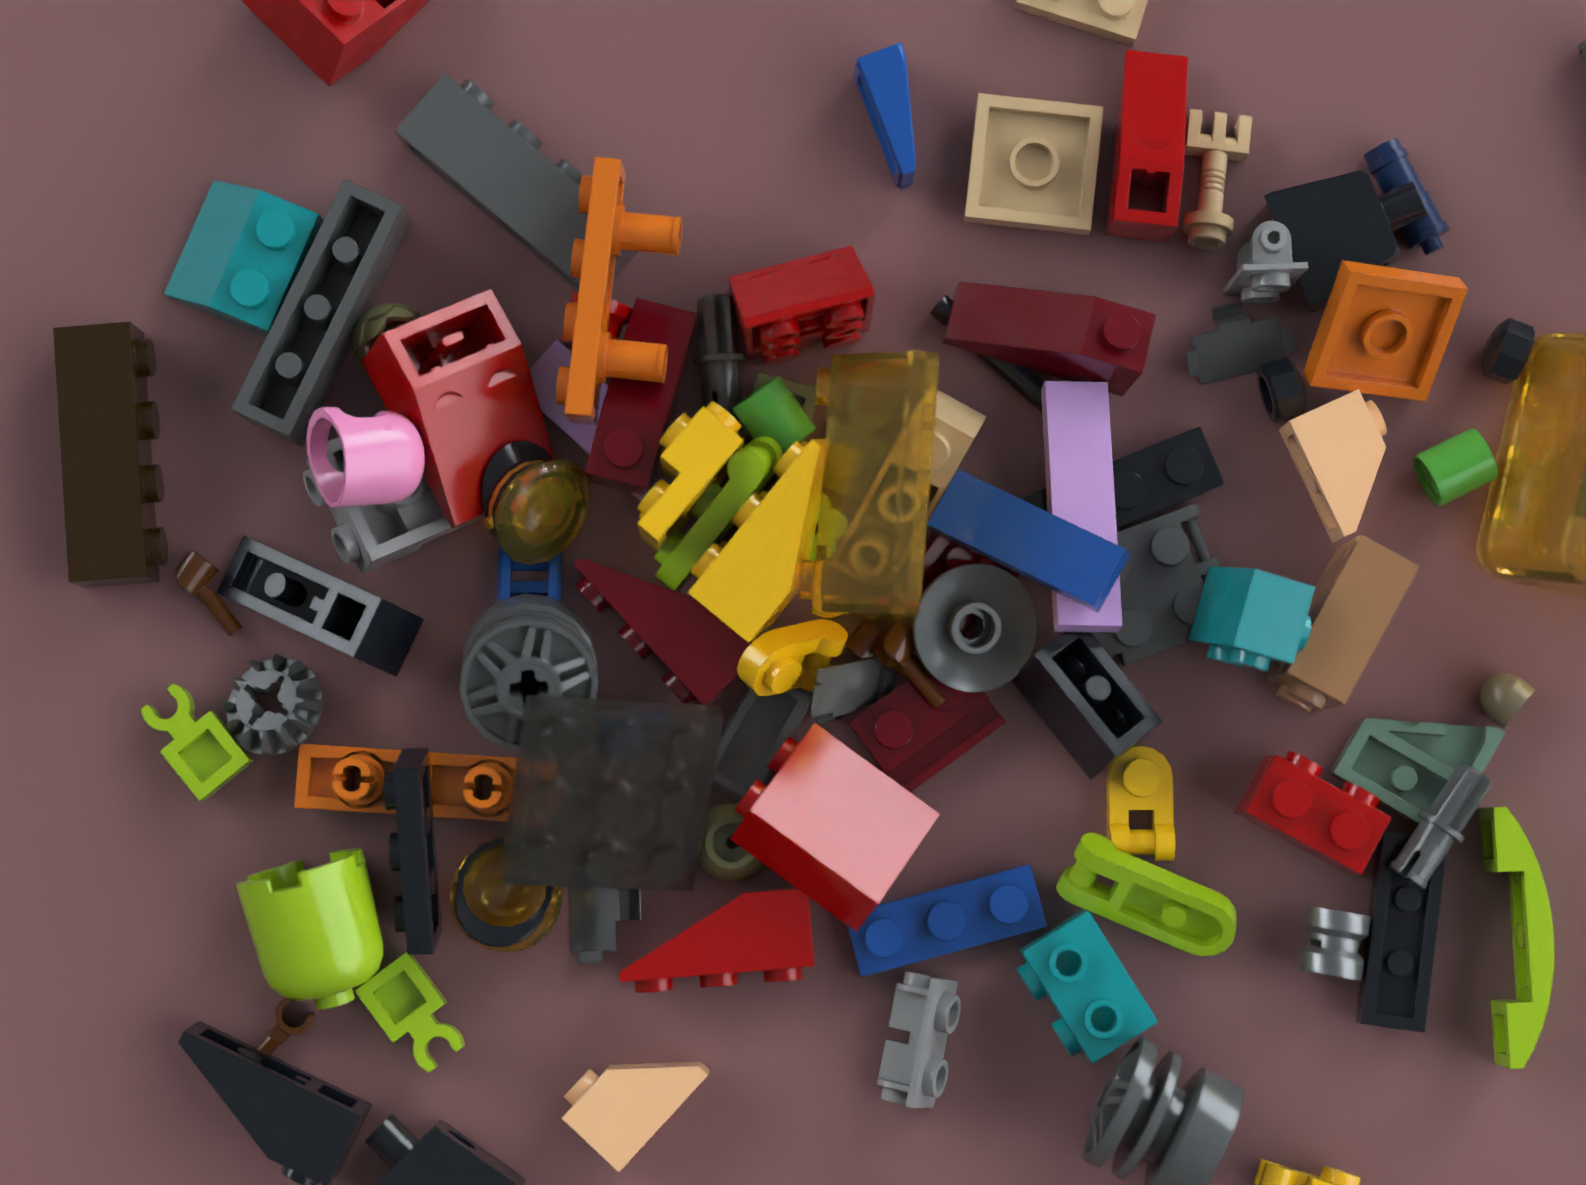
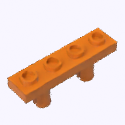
(594, 261)
(354, 781)

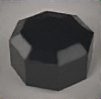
(1507, 350)
(1281, 389)

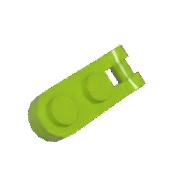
(748, 473)
(1148, 898)

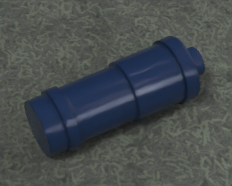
(1393, 169)

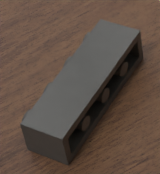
(500, 171)
(321, 312)

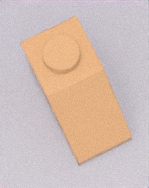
(1338, 458)
(629, 1104)

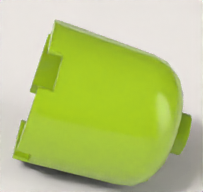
(315, 927)

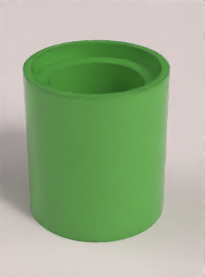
(774, 414)
(1455, 467)

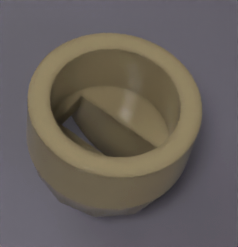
(1504, 697)

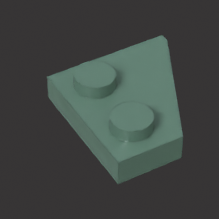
(1411, 760)

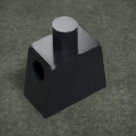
(1341, 222)
(437, 1159)

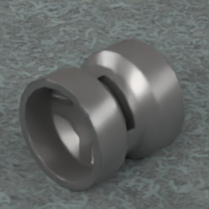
(1333, 942)

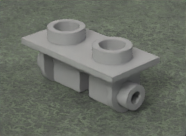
(1265, 266)
(919, 1065)

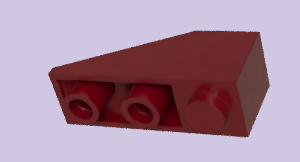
(674, 626)

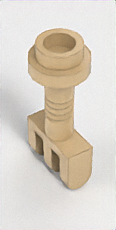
(1208, 225)

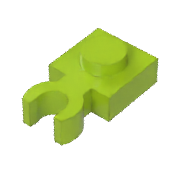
(202, 749)
(404, 1003)

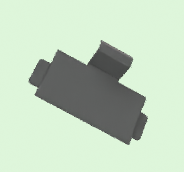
(1238, 345)
(848, 686)
(595, 918)

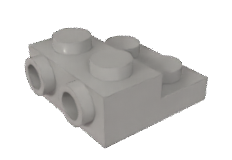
(380, 532)

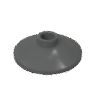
(1003, 633)

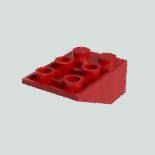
(334, 34)
(802, 305)
(464, 390)

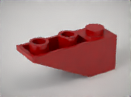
(1149, 147)
(748, 934)

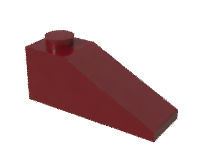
(1052, 332)
(637, 411)

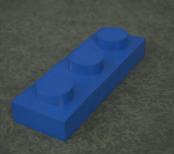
(948, 920)

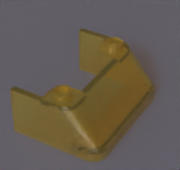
(873, 487)
(1538, 502)

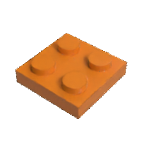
(1384, 331)

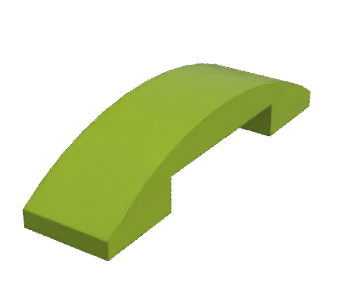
(1520, 1020)

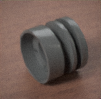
(518, 637)
(1154, 1119)

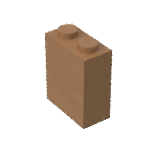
(1347, 622)

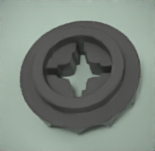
(273, 732)

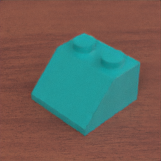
(243, 255)

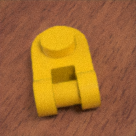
(790, 656)
(1141, 782)

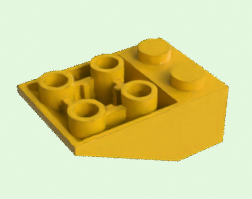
(761, 565)

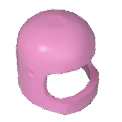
(380, 458)

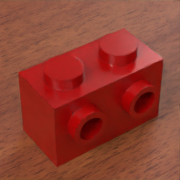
(1313, 814)

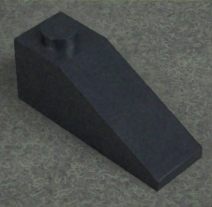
(320, 606)
(284, 1109)

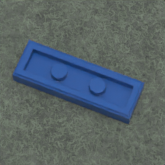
(1028, 540)

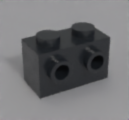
(1085, 700)

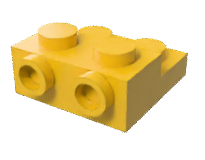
(693, 459)

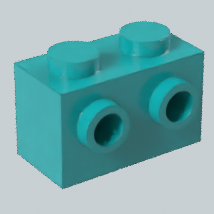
(1252, 617)
(1085, 986)

